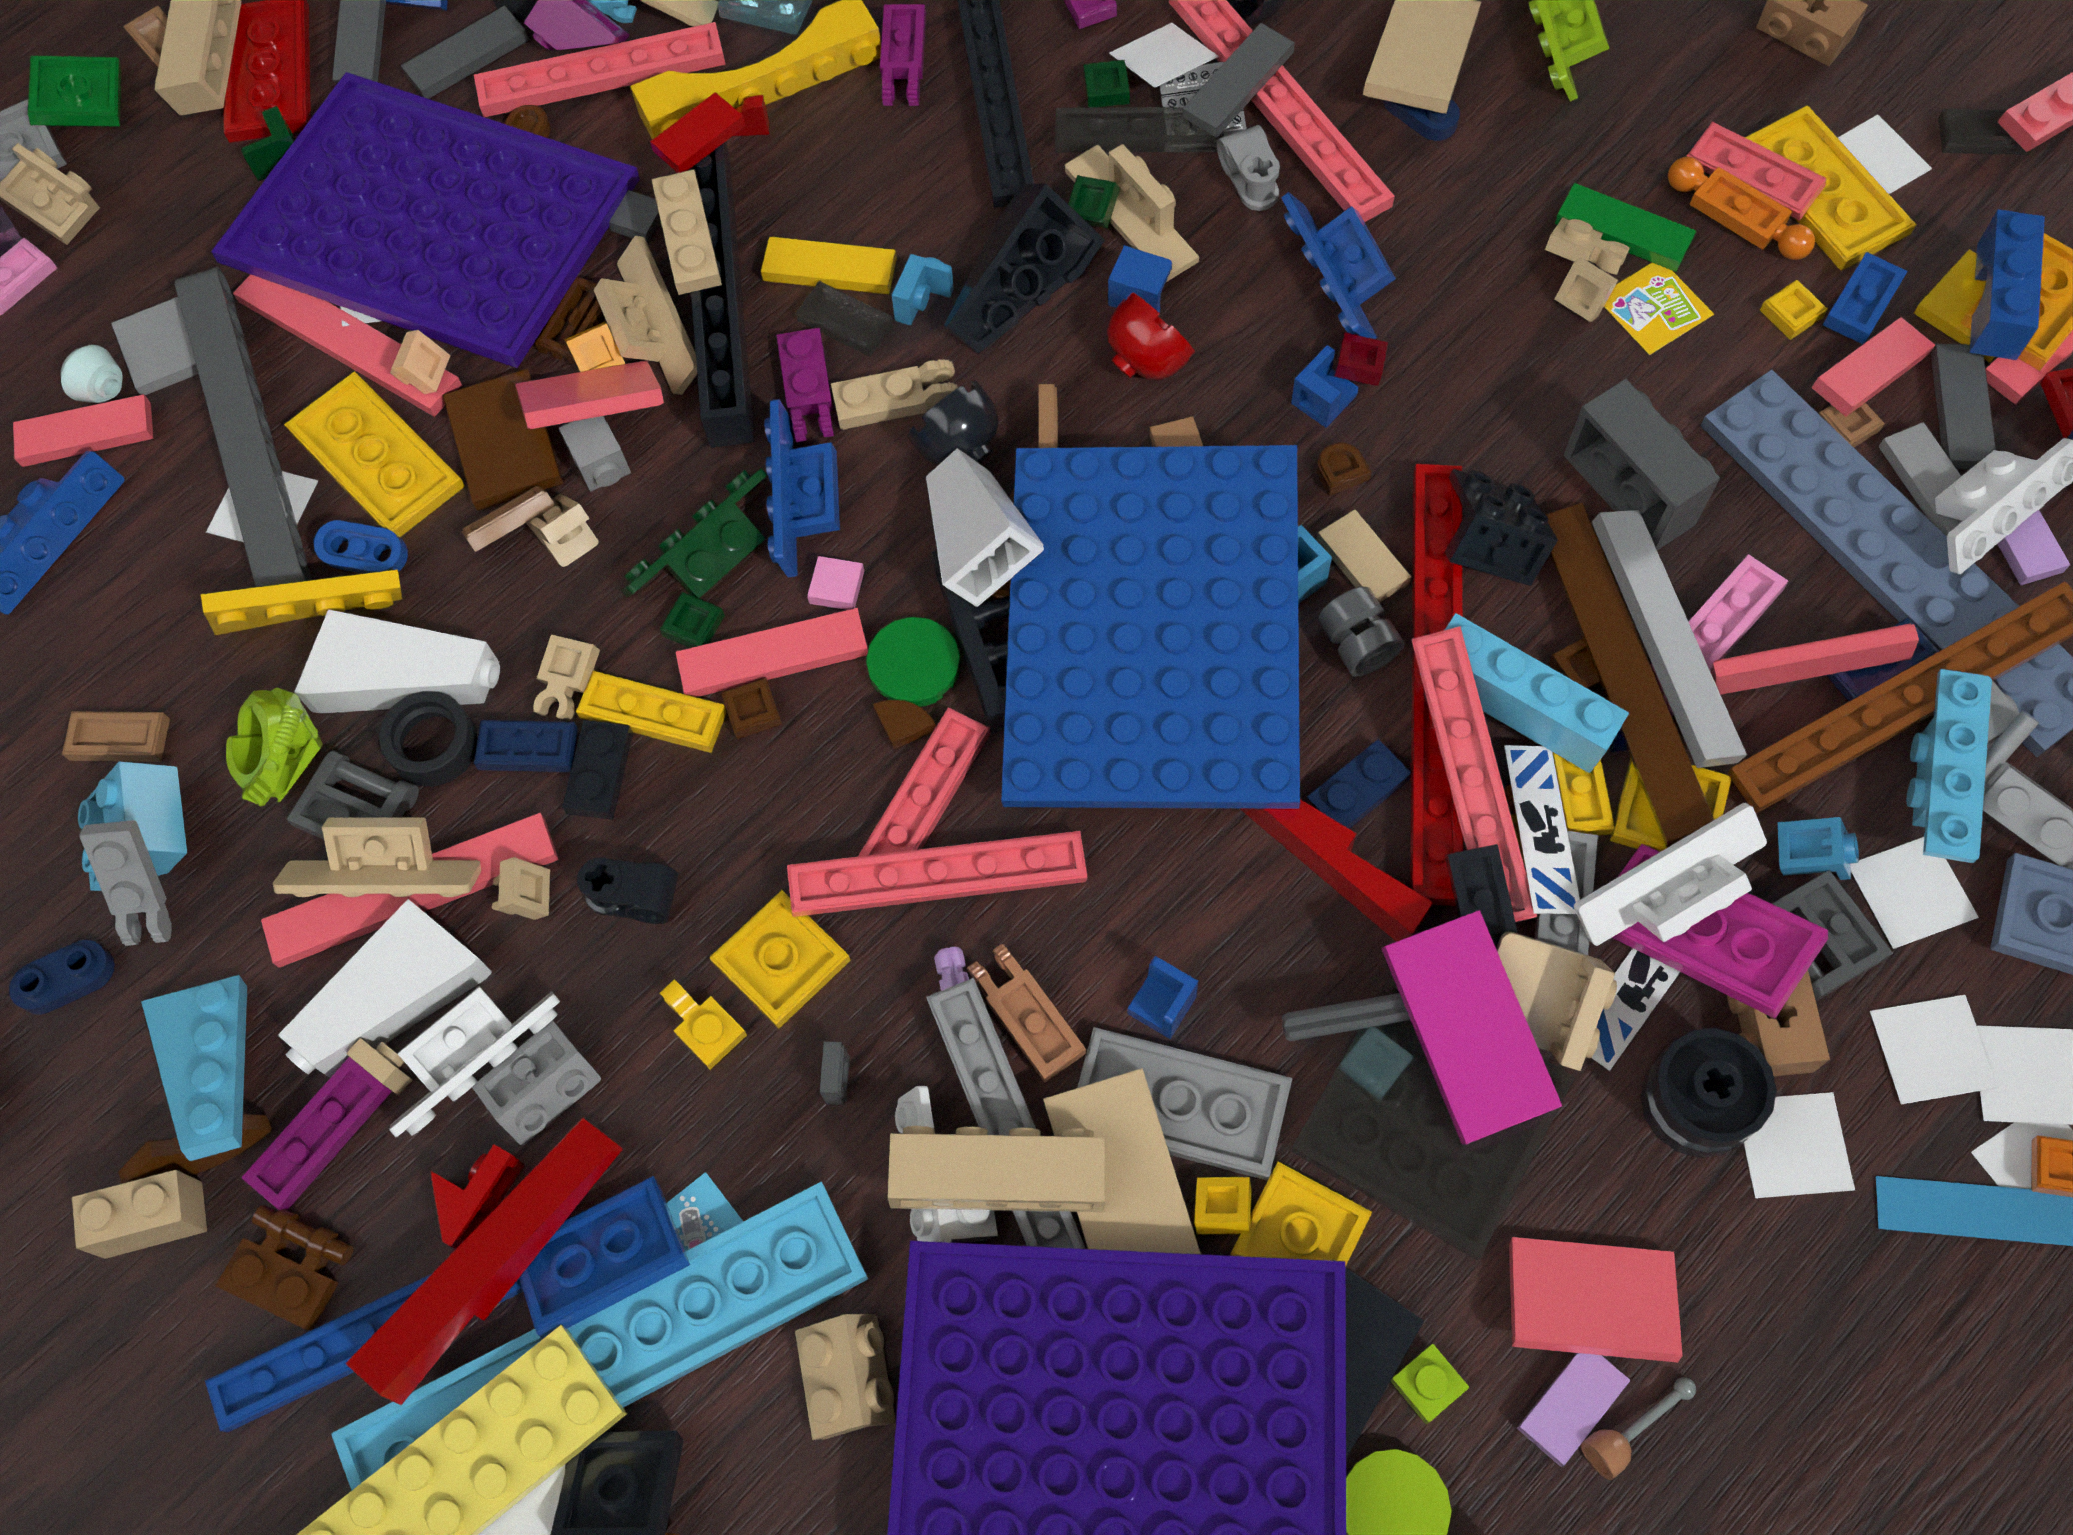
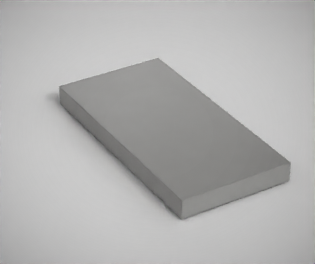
(1204, 1104)

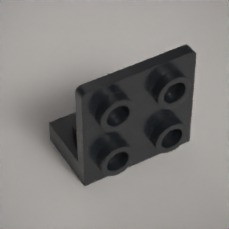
(1501, 530)

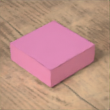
(835, 583)

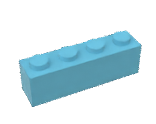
(1539, 699)

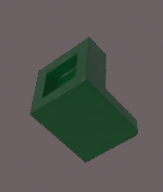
(267, 152)

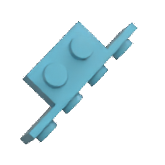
(1952, 767)

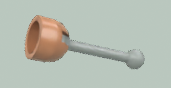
(1611, 1451)

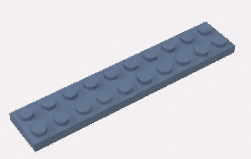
(1881, 538)

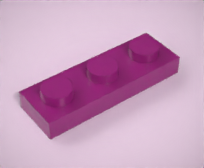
(316, 1135)

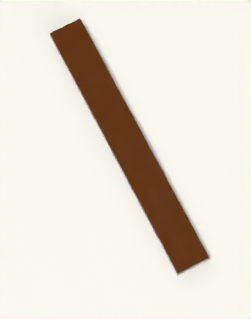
(1627, 677)

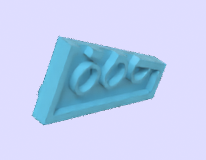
(202, 1062)

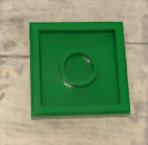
(74, 91)

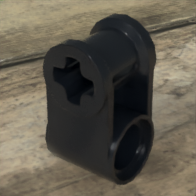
(636, 892)

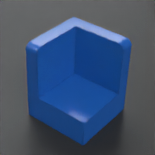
(1138, 273)
(1320, 392)
(1163, 998)

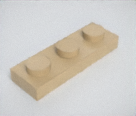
(686, 232)

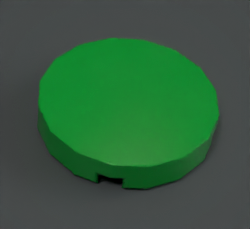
(913, 661)

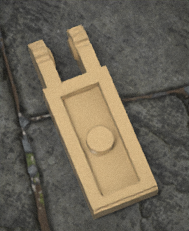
(892, 394)

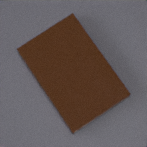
(495, 444)

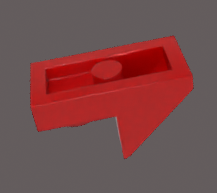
(466, 1209)

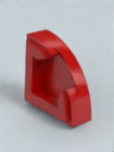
(755, 117)

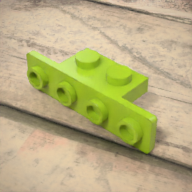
(1570, 36)

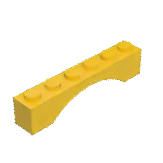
(834, 43)

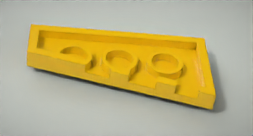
(293, 601)

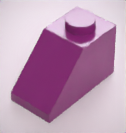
(572, 25)

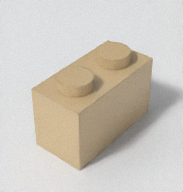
(139, 1214)

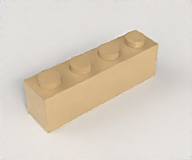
(197, 54)
(997, 1170)

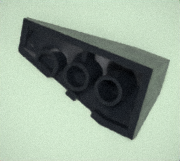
(1026, 259)

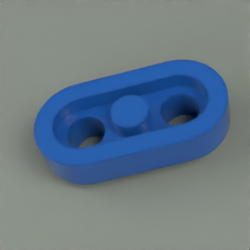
(364, 547)

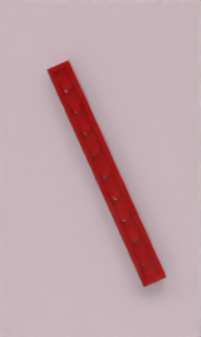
(1434, 603)

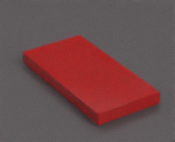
(268, 69)

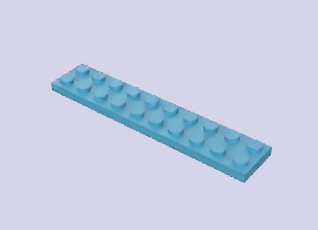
(726, 1297)

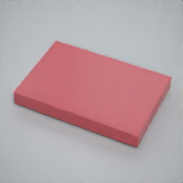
(589, 394)
(1594, 1299)

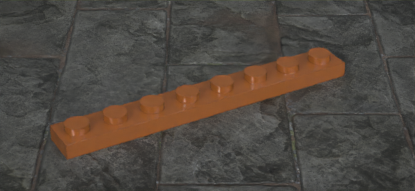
(1902, 700)

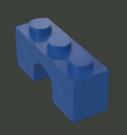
(2012, 267)

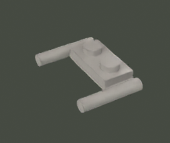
(2024, 804)

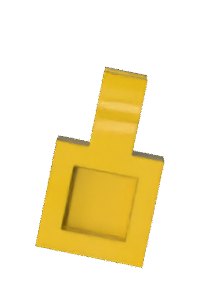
(705, 1028)

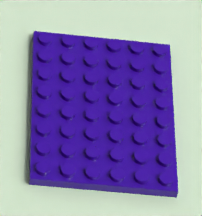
(428, 218)
(1119, 1394)

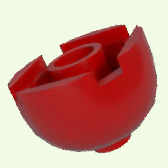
(1145, 341)

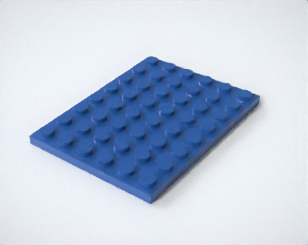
(1155, 630)

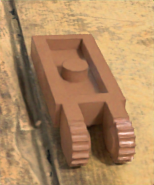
(1029, 1016)

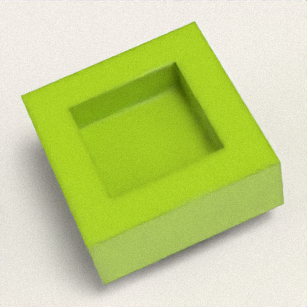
(1429, 1384)

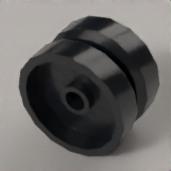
(1708, 1093)

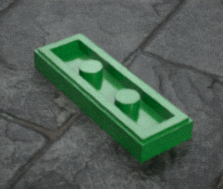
(1643, 232)

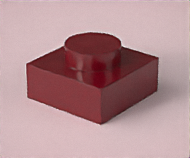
(1361, 359)

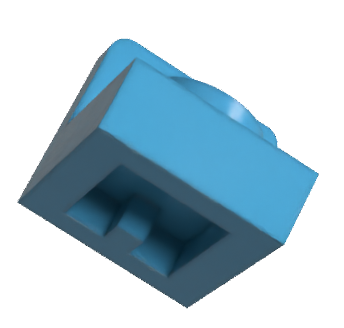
(915, 284)
(1816, 847)

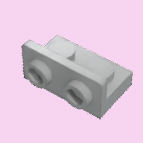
(536, 1083)

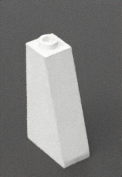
(976, 529)
(377, 663)
(383, 990)

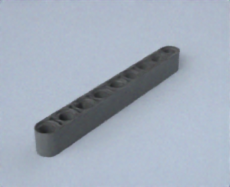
(242, 430)

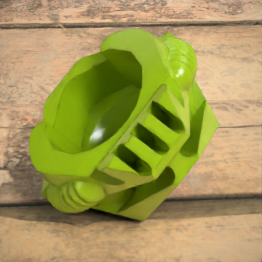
(271, 745)

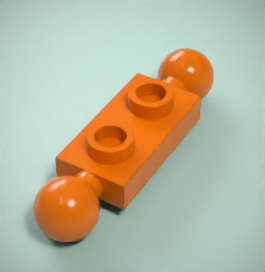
(1741, 208)

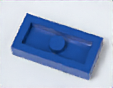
(1865, 298)

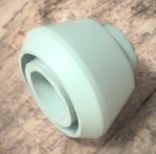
(91, 375)

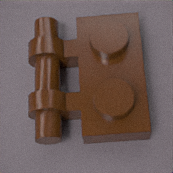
(277, 1283)

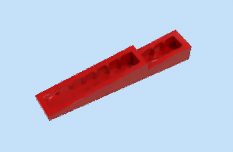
(1327, 849)
(483, 1265)

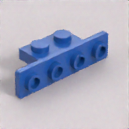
(1346, 257)
(802, 489)
(48, 521)

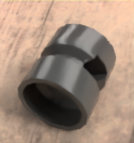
(1363, 635)

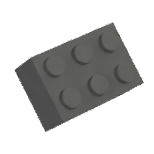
(1640, 462)

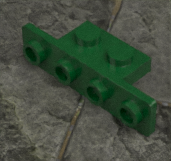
(707, 549)

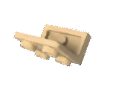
(1558, 995)

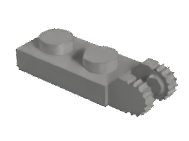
(127, 879)

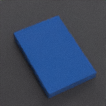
(603, 1258)

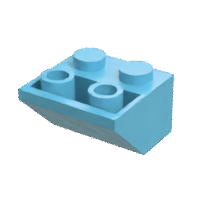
(150, 798)

